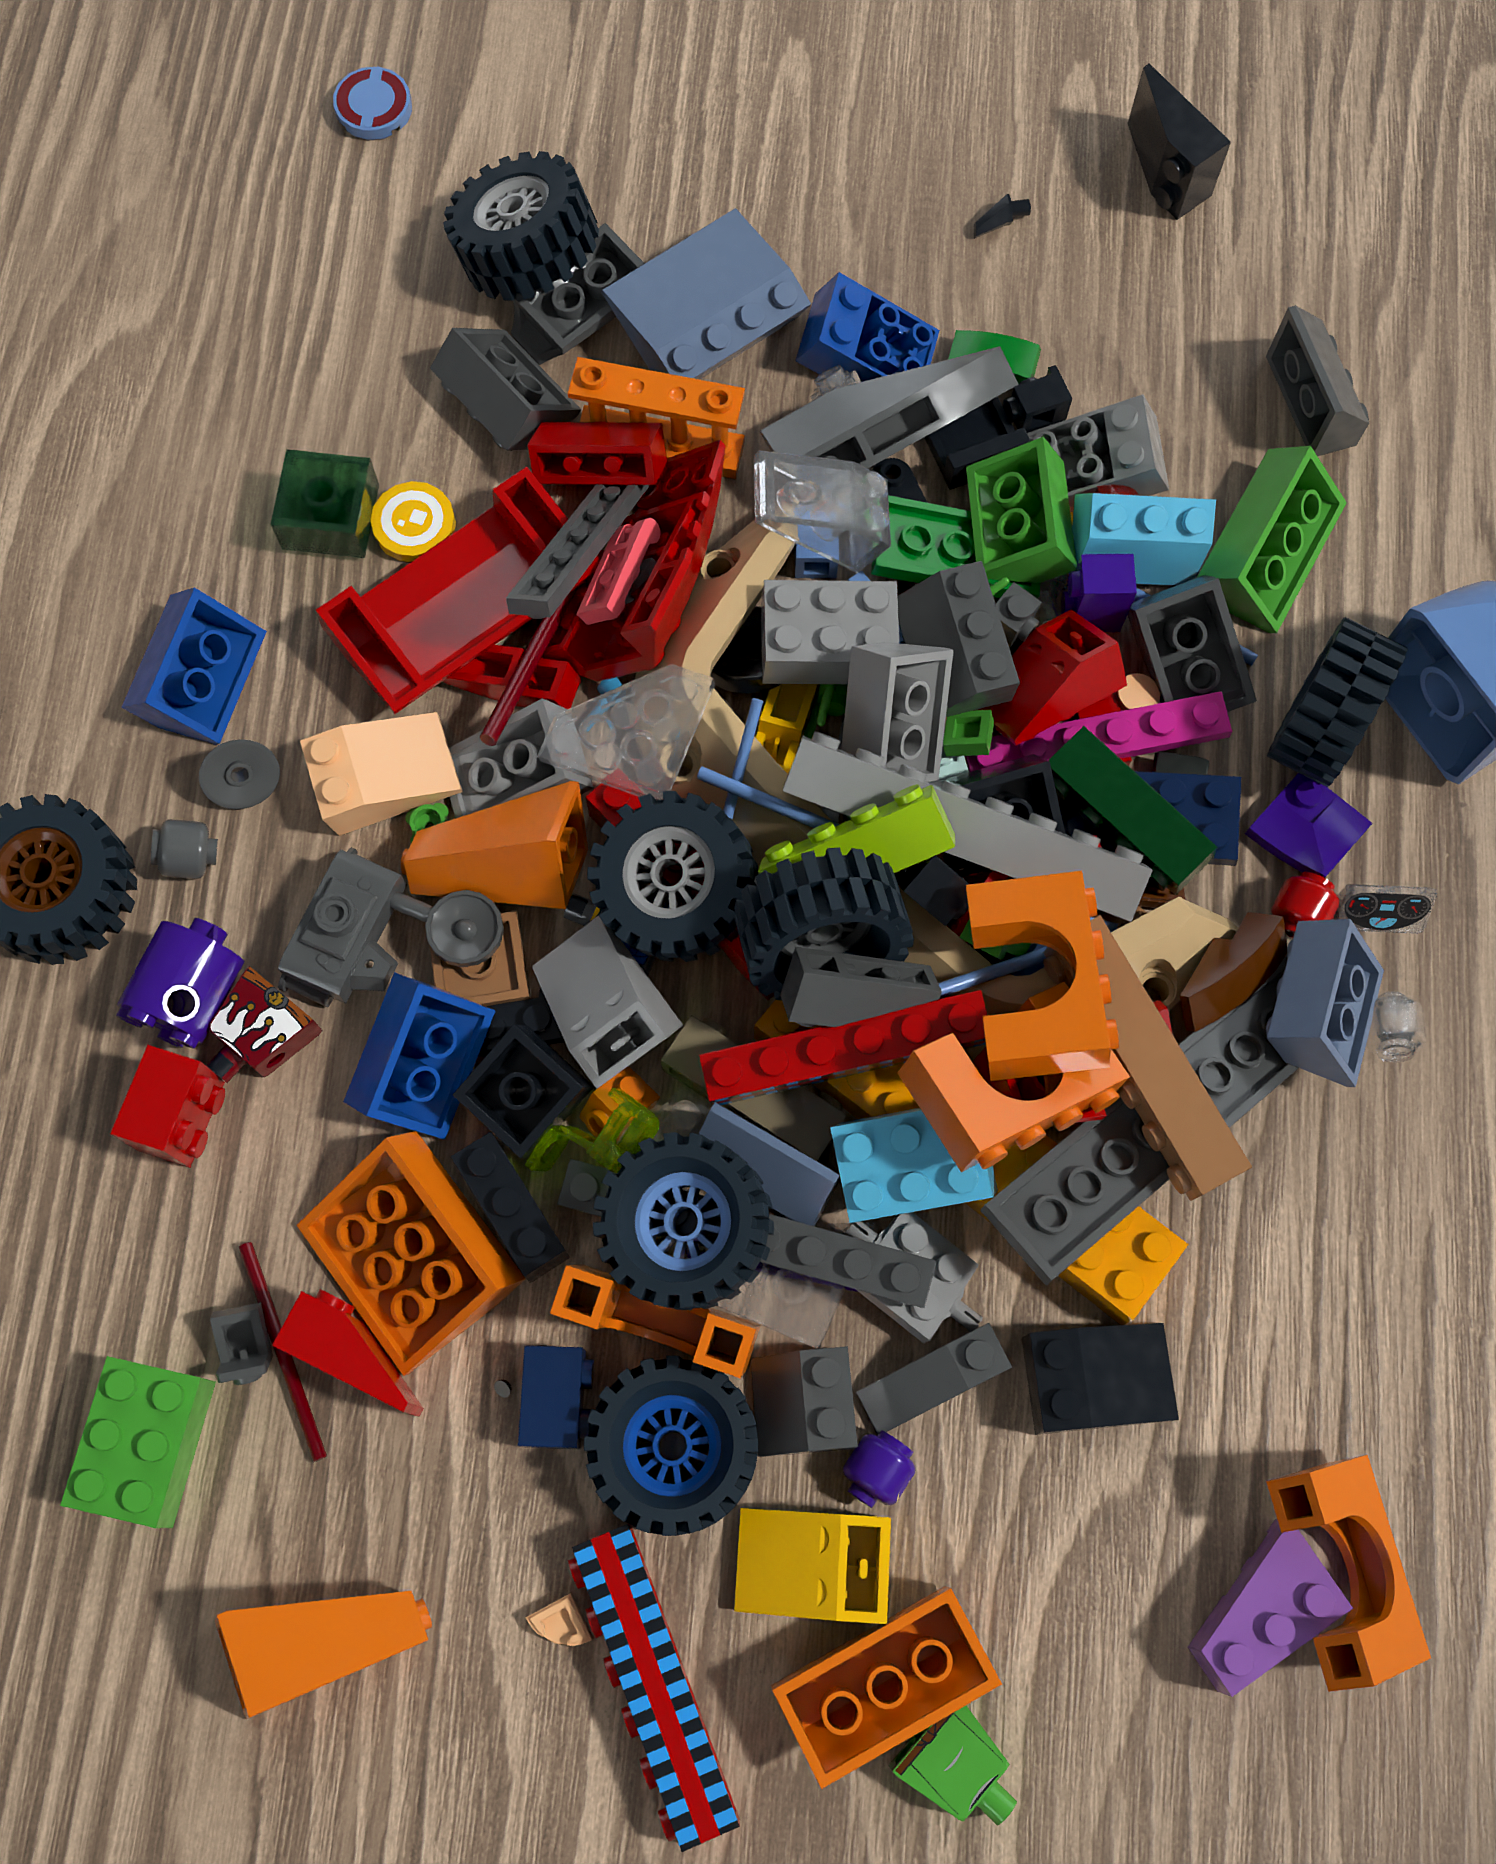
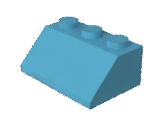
(1162, 532)

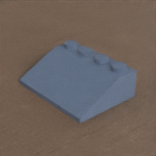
(706, 299)

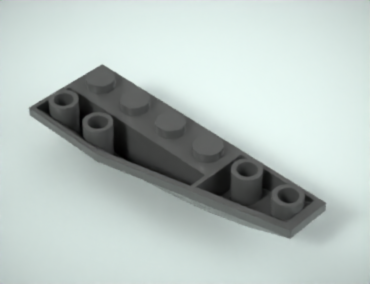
(892, 411)

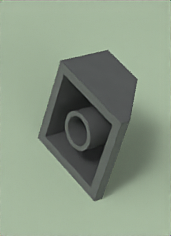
(803, 1402)

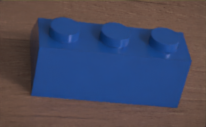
(194, 667)
(418, 1056)

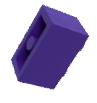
(1102, 589)

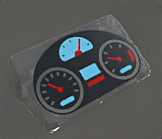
(1386, 907)

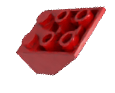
(1060, 672)

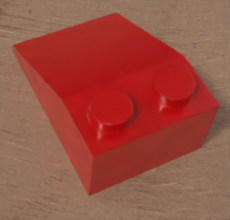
(335, 1342)

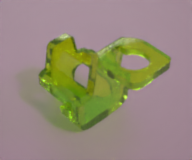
(604, 1147)

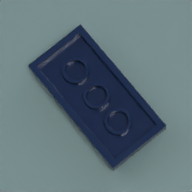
(1204, 800)

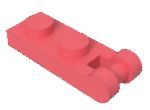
(617, 571)

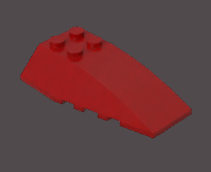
(685, 510)

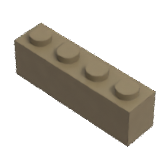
(788, 1115)

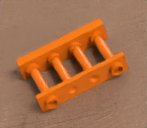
(663, 395)

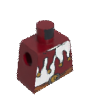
(258, 1028)

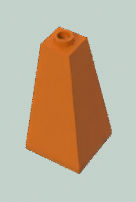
(508, 852)
(306, 1645)

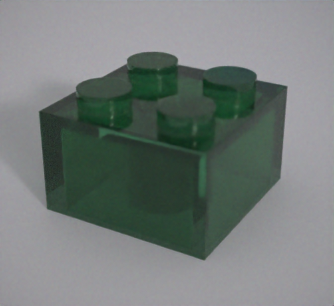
(325, 503)

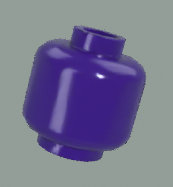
(879, 1469)

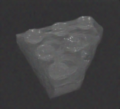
(632, 733)

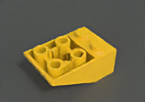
(813, 1565)

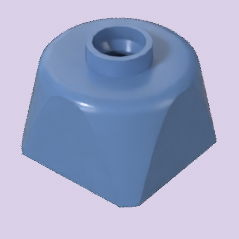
(1450, 678)

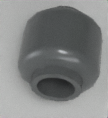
(183, 849)

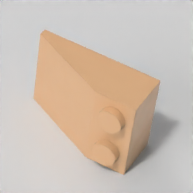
(379, 769)

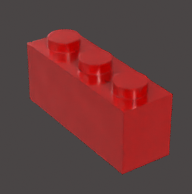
(598, 453)

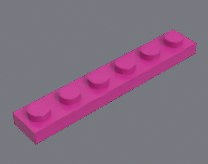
(1126, 731)

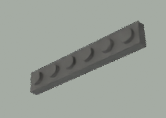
(572, 550)

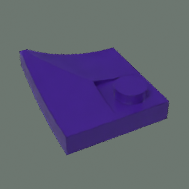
(1308, 827)

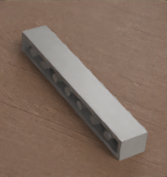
(983, 832)

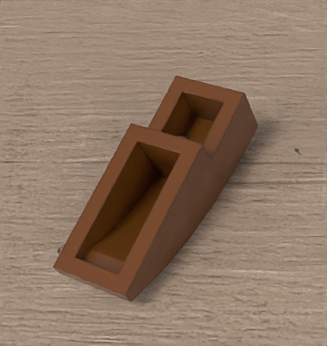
(1233, 969)

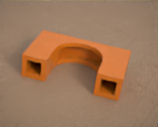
(1074, 1029)
(983, 1123)
(708, 1334)
(1383, 1628)

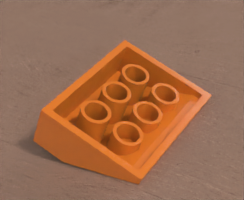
(409, 1250)

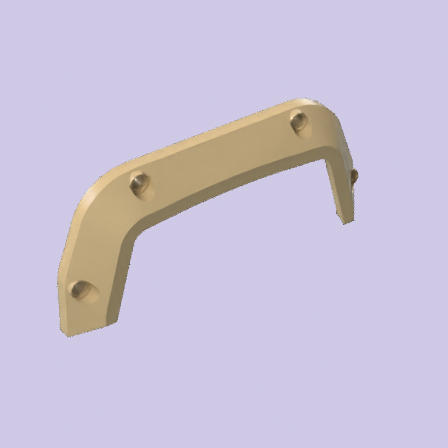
(1159, 945)

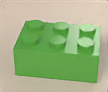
(138, 1443)

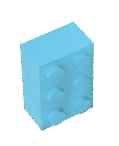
(901, 1167)

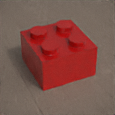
(169, 1107)

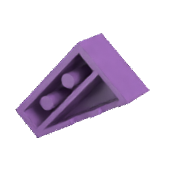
(1268, 1612)

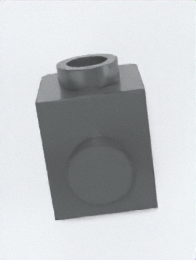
(241, 1343)

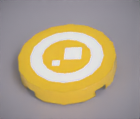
(411, 520)

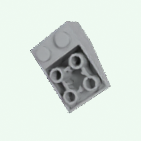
(1110, 448)
(603, 1002)

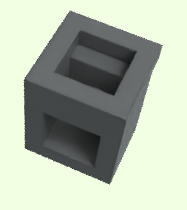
(1017, 615)

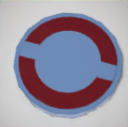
(372, 102)

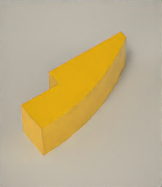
(785, 720)

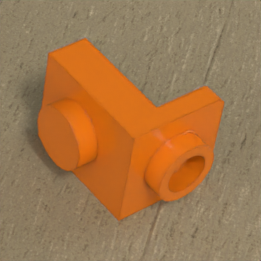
(601, 1105)

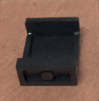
(972, 439)

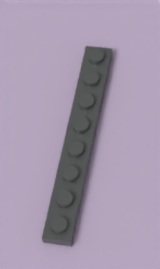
(793, 1245)

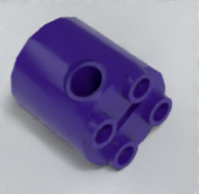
(191, 969)

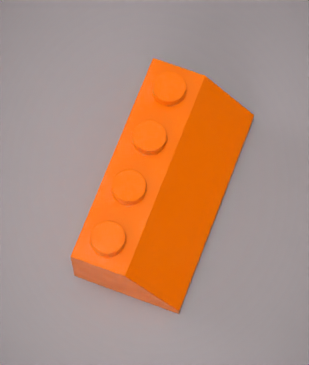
(885, 1686)

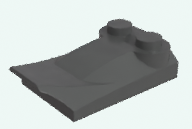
(576, 308)

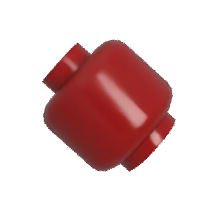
(1305, 899)

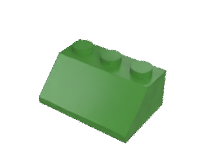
(1022, 514)

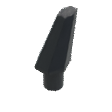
(1001, 215)

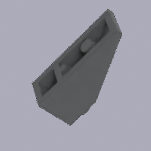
(848, 988)
(934, 1379)

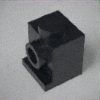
(1039, 401)

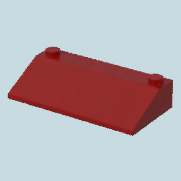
(449, 599)

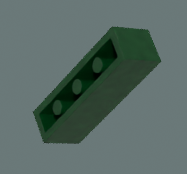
(1130, 811)

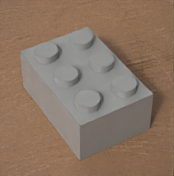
(816, 622)

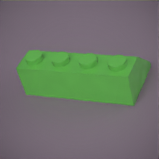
(1275, 536)

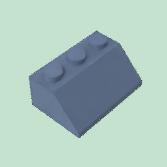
(1326, 1000)
(794, 1181)

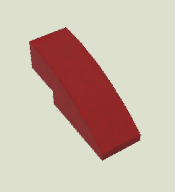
(492, 670)

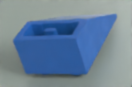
(863, 333)

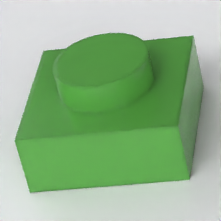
(968, 733)

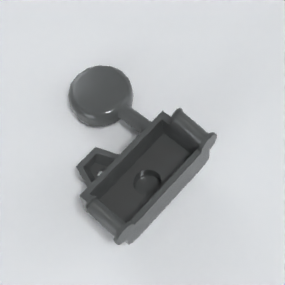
(349, 916)

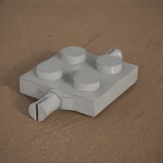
(950, 1277)

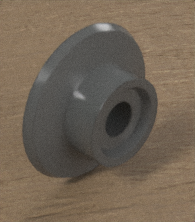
(244, 787)

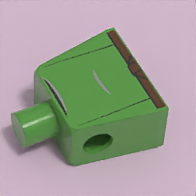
(956, 1767)

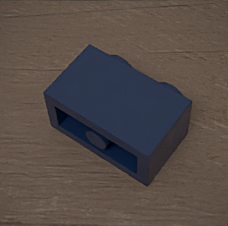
(554, 1397)

